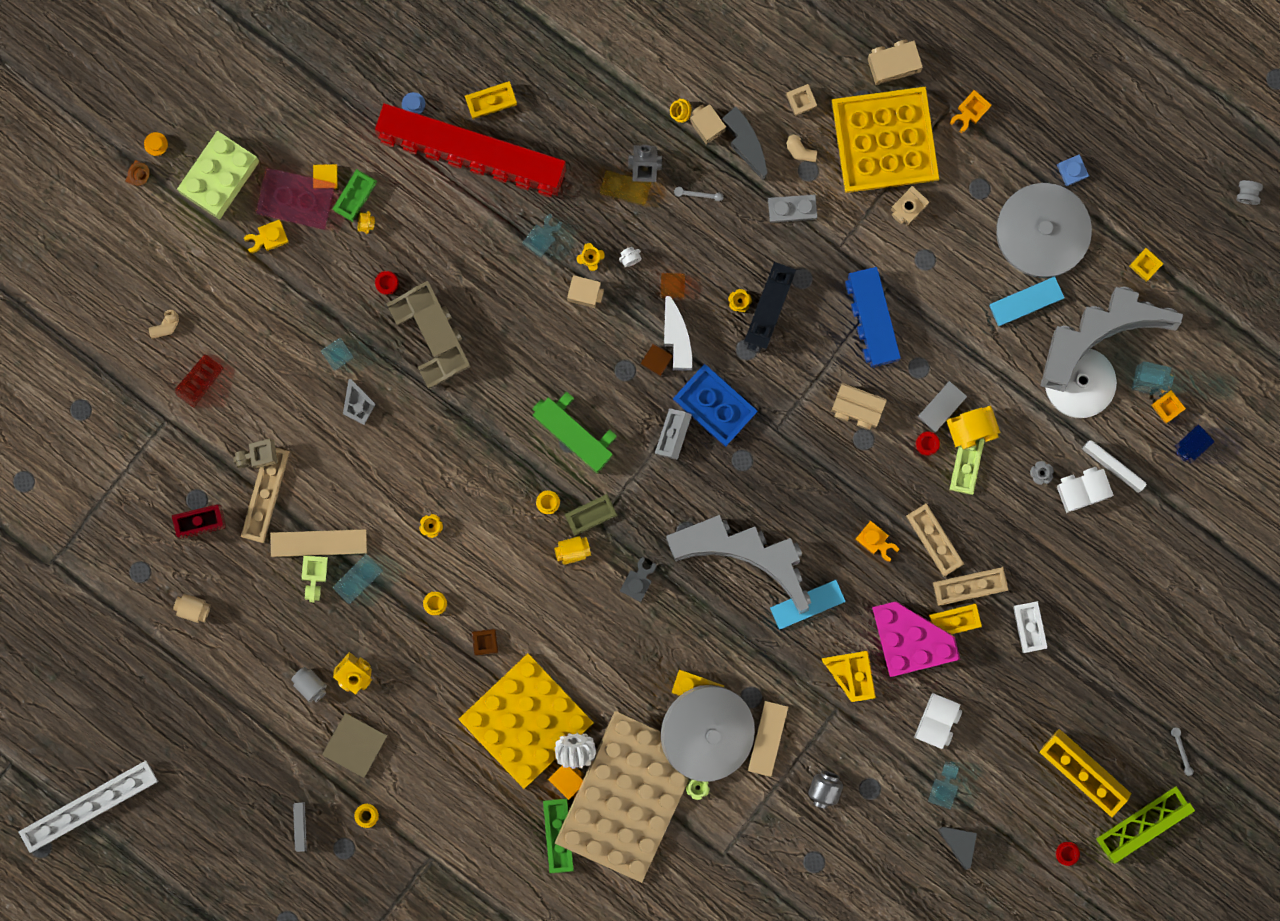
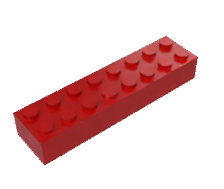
(470, 150)

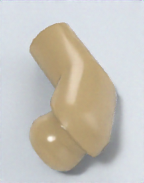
(798, 151)
(167, 326)

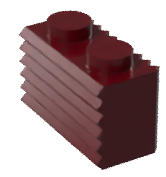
(199, 521)

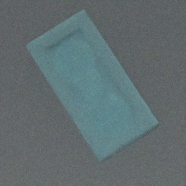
(357, 579)

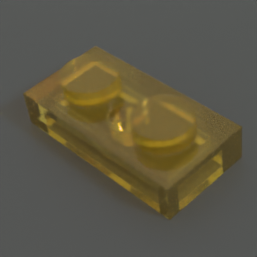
(624, 188)

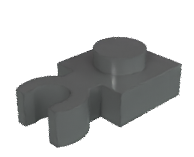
(637, 583)

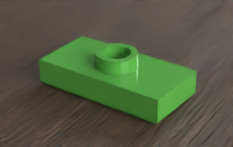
(354, 195)

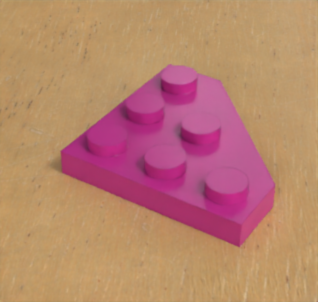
(911, 640)

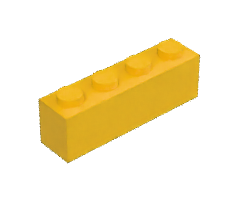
(1085, 773)

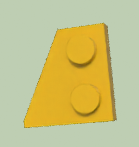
(853, 674)

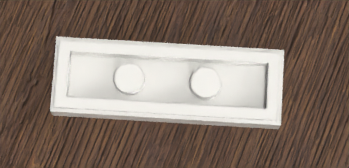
(1114, 466)

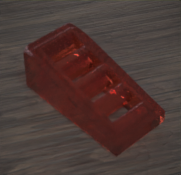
(193, 400)

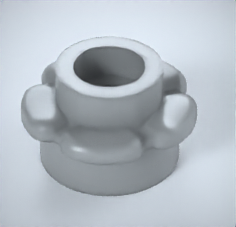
(1037, 477)

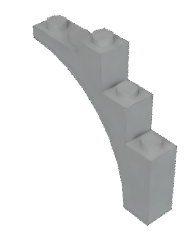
(1123, 314)
(776, 560)

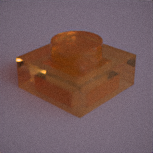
(672, 285)

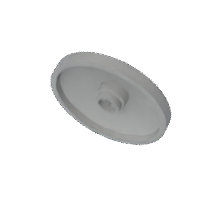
(1043, 230)
(707, 733)

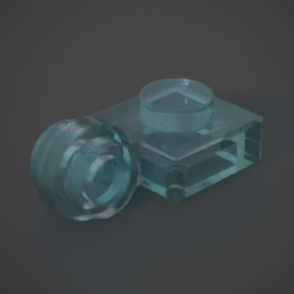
(943, 791)

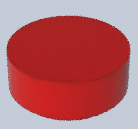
(386, 283)
(927, 443)

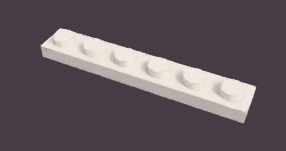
(88, 806)

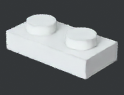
(1030, 627)

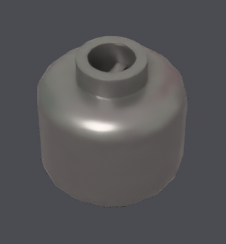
(825, 789)

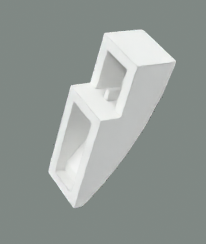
(677, 337)

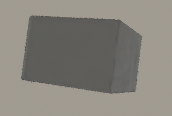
(961, 844)

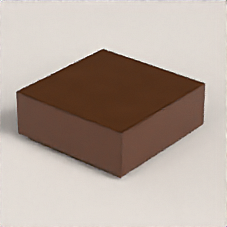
(656, 360)
(485, 642)

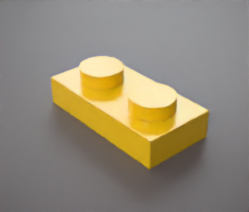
(491, 100)
(957, 619)

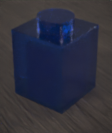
(1193, 444)

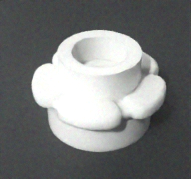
(630, 257)

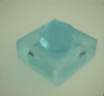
(337, 354)

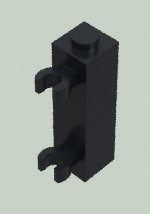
(769, 307)

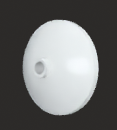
(1087, 399)

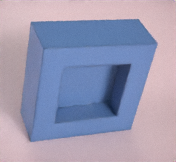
(1072, 170)

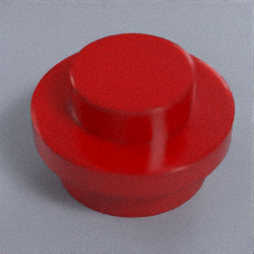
(1067, 853)

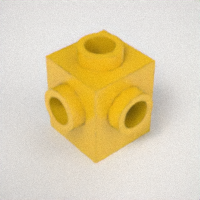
(353, 673)

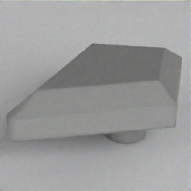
(357, 403)

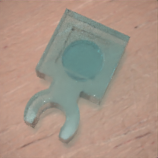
(540, 238)

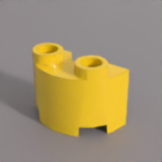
(973, 426)

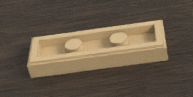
(935, 540)
(970, 586)
(768, 739)

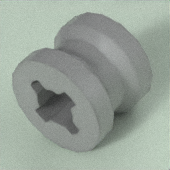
(1249, 192)

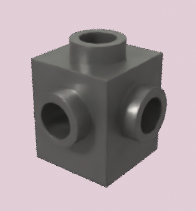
(645, 163)

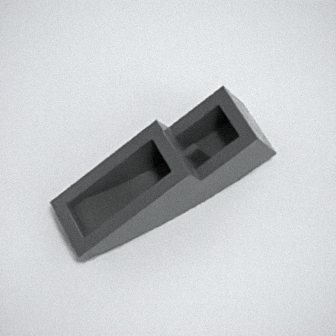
(745, 141)

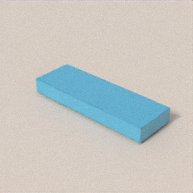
(1026, 301)
(821, 600)

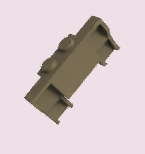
(434, 325)

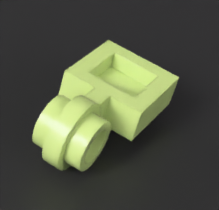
(314, 570)

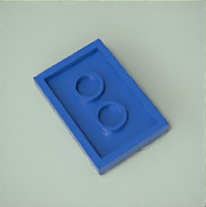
(715, 405)

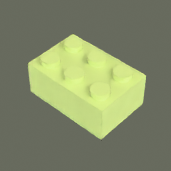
(218, 175)

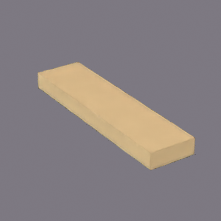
(264, 498)
(318, 543)

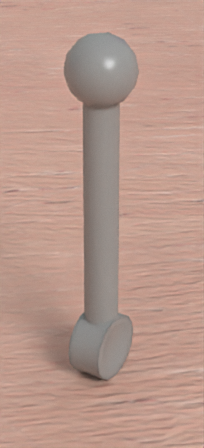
(679, 192)
(1176, 732)

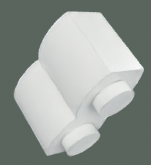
(1085, 489)
(937, 721)

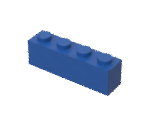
(873, 316)

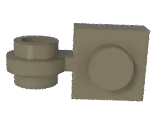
(261, 454)

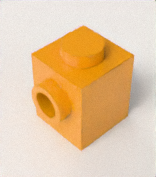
(567, 781)

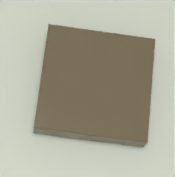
(354, 745)

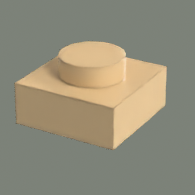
(801, 100)

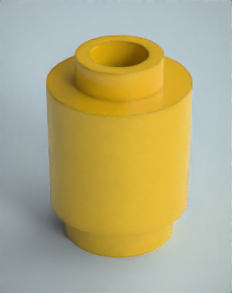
(572, 550)

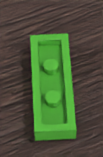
(559, 858)

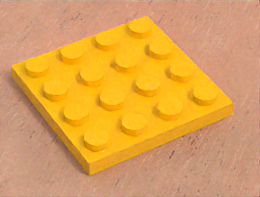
(885, 139)
(524, 719)

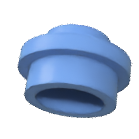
(414, 103)

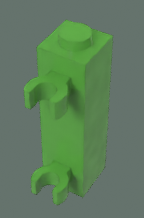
(571, 434)

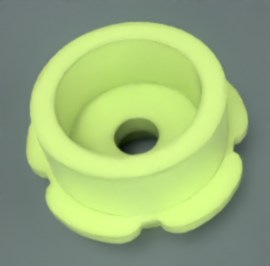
(697, 794)

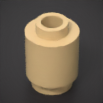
(192, 608)

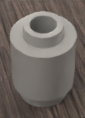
(309, 685)

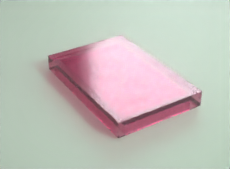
(295, 198)

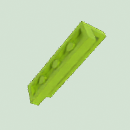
(1149, 833)

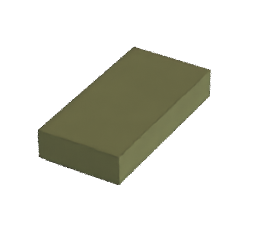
(591, 514)

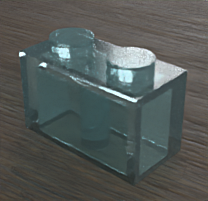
(1152, 378)

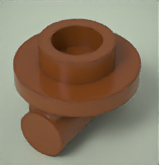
(137, 174)

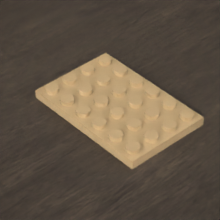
(624, 800)

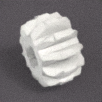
(575, 750)

